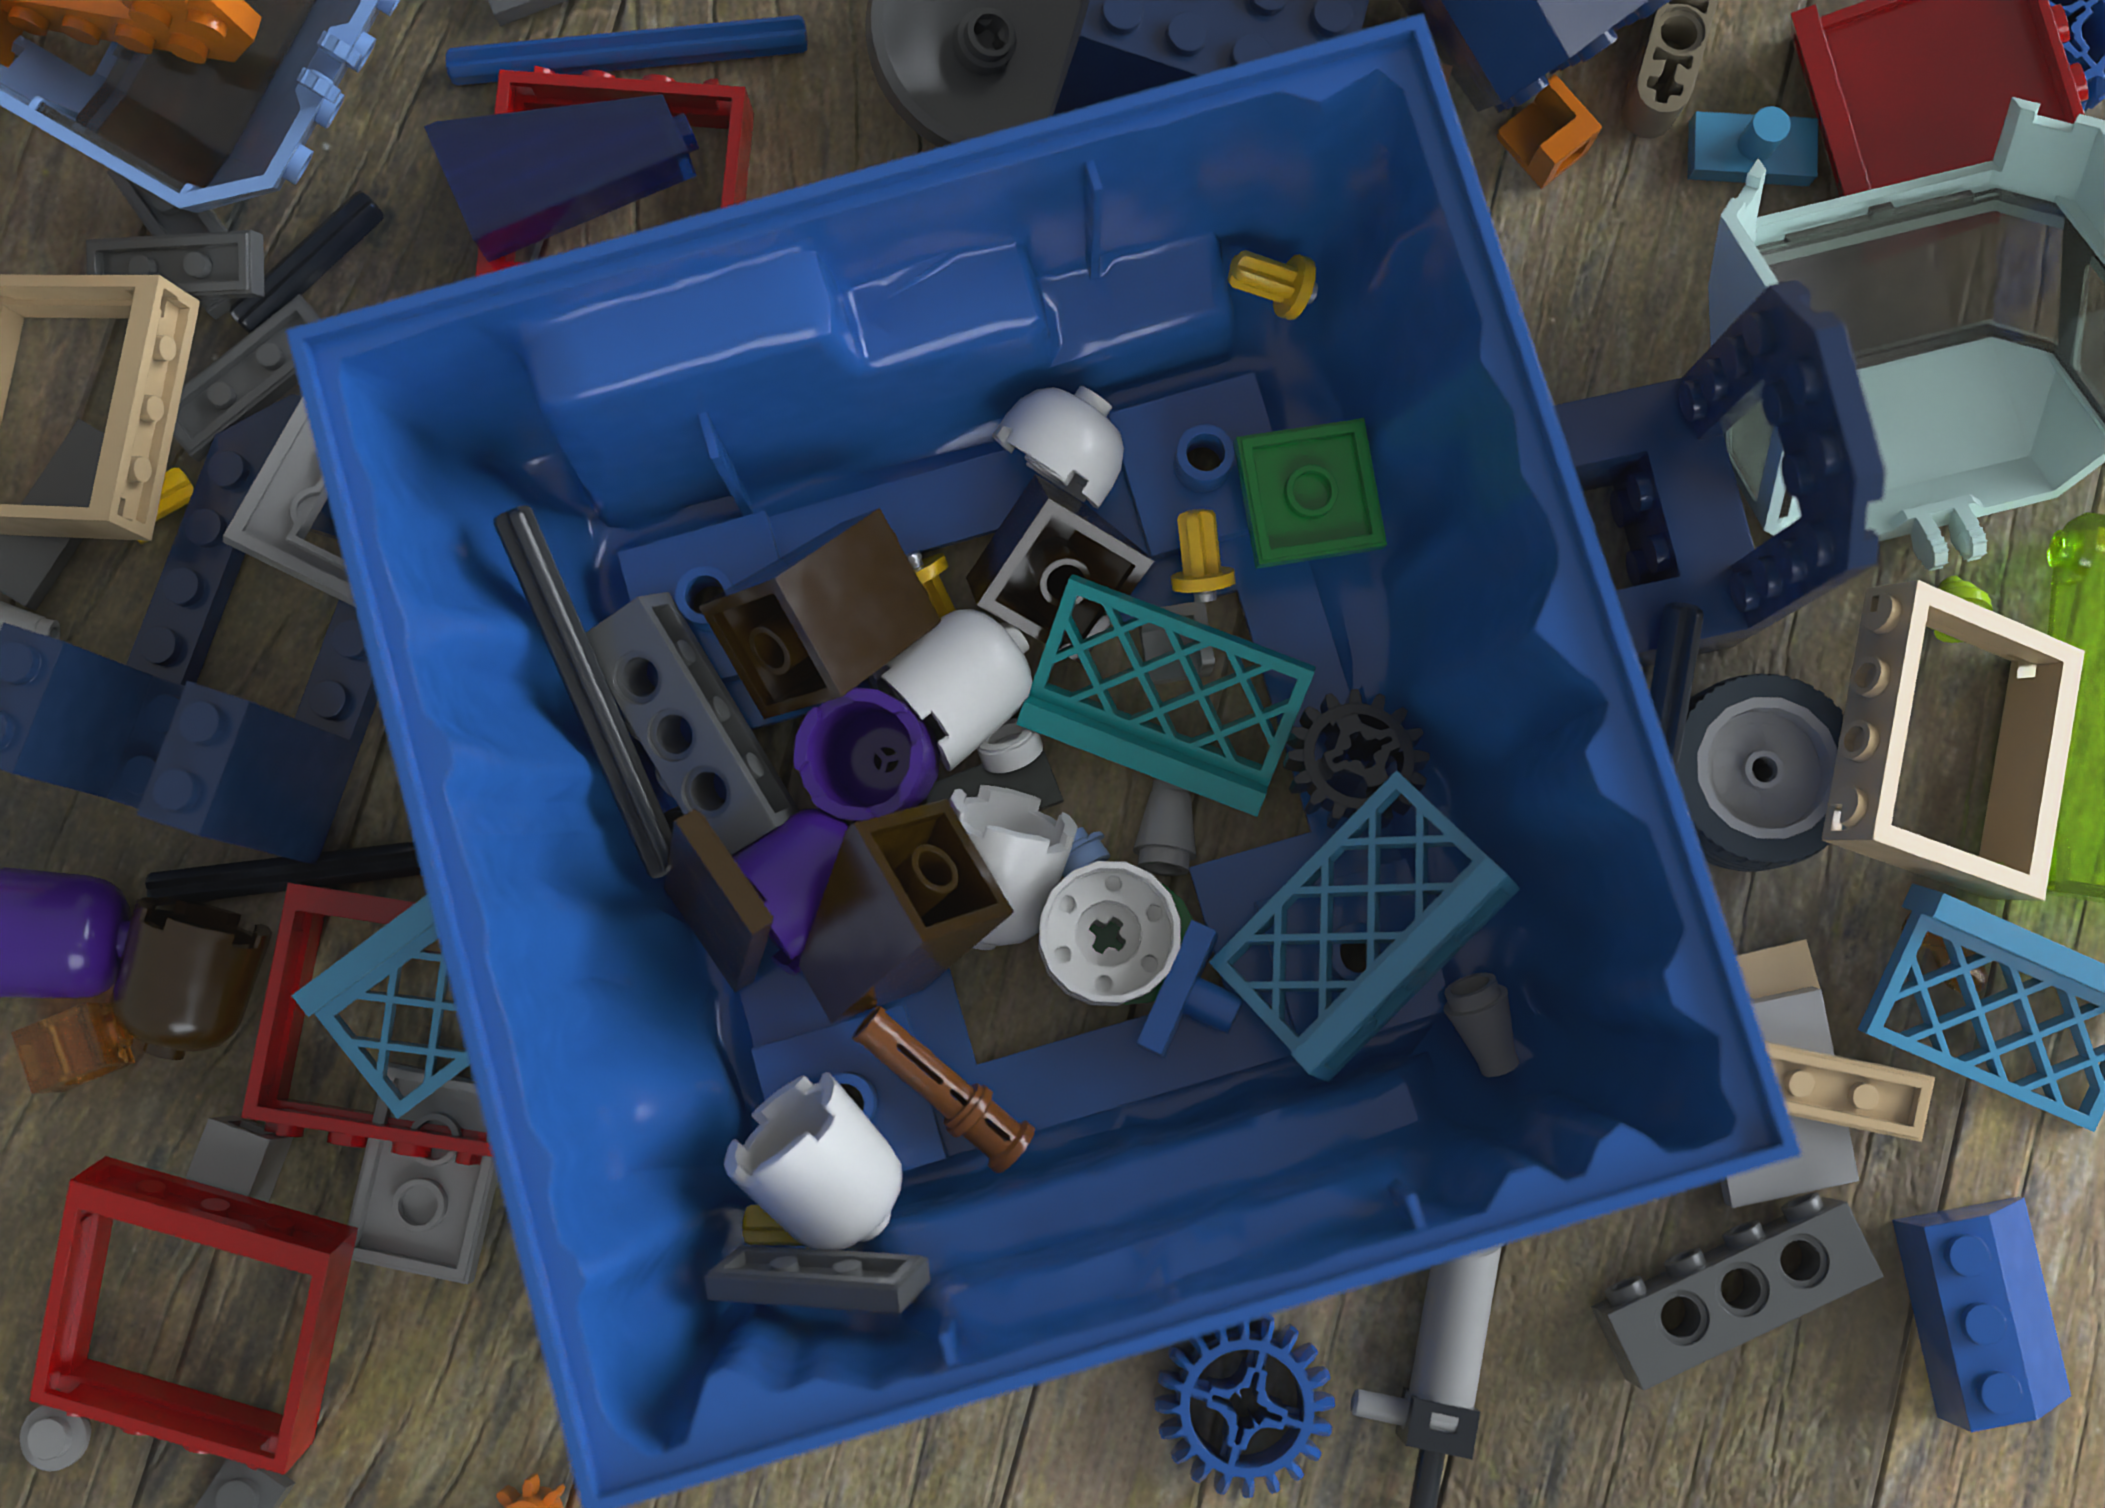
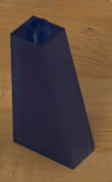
(559, 166)

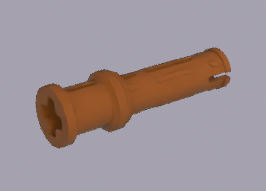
(966, 1108)

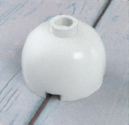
(1066, 440)

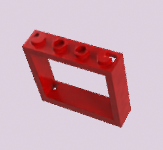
(703, 105)
(282, 1028)
(211, 1218)

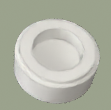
(1010, 748)

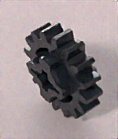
(1363, 734)

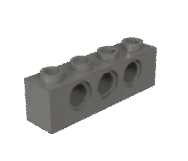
(689, 688)
(1832, 1265)

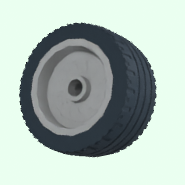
(1791, 744)

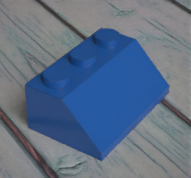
(1982, 1314)

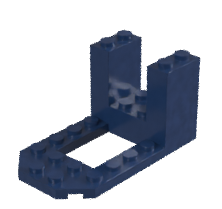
(1680, 492)
(177, 746)

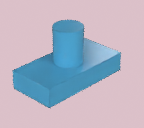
(1730, 143)

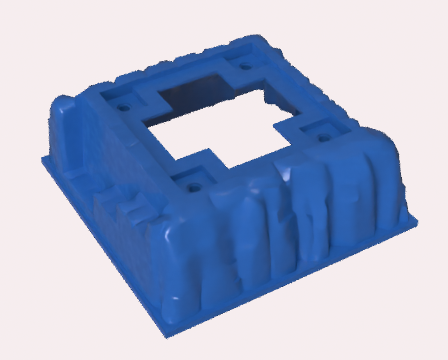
(852, 351)

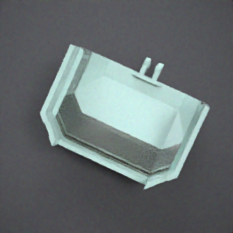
(1966, 322)

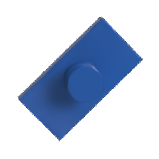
(1189, 994)

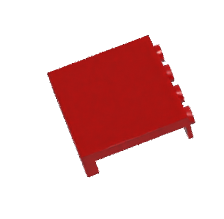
(1929, 81)

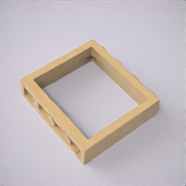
(142, 401)
(2028, 757)

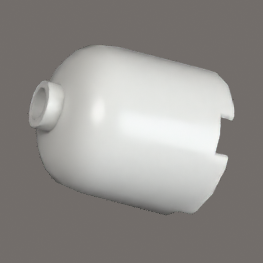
(961, 679)
(1021, 851)
(818, 1166)

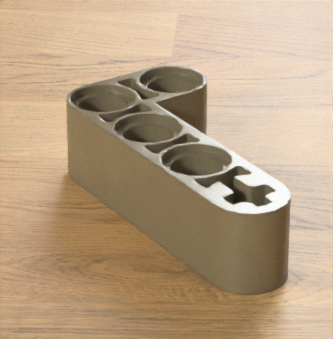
(1687, 25)

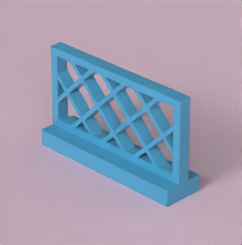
(2016, 952)
(1403, 967)
(355, 977)

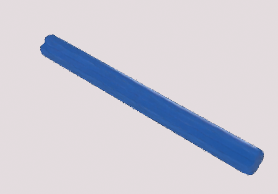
(630, 49)

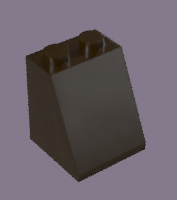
(822, 616)
(898, 909)

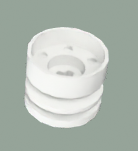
(1147, 931)

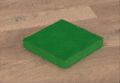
(1309, 493)

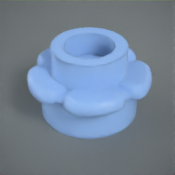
(1085, 850)

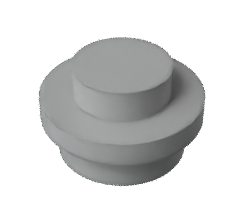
(53, 1439)

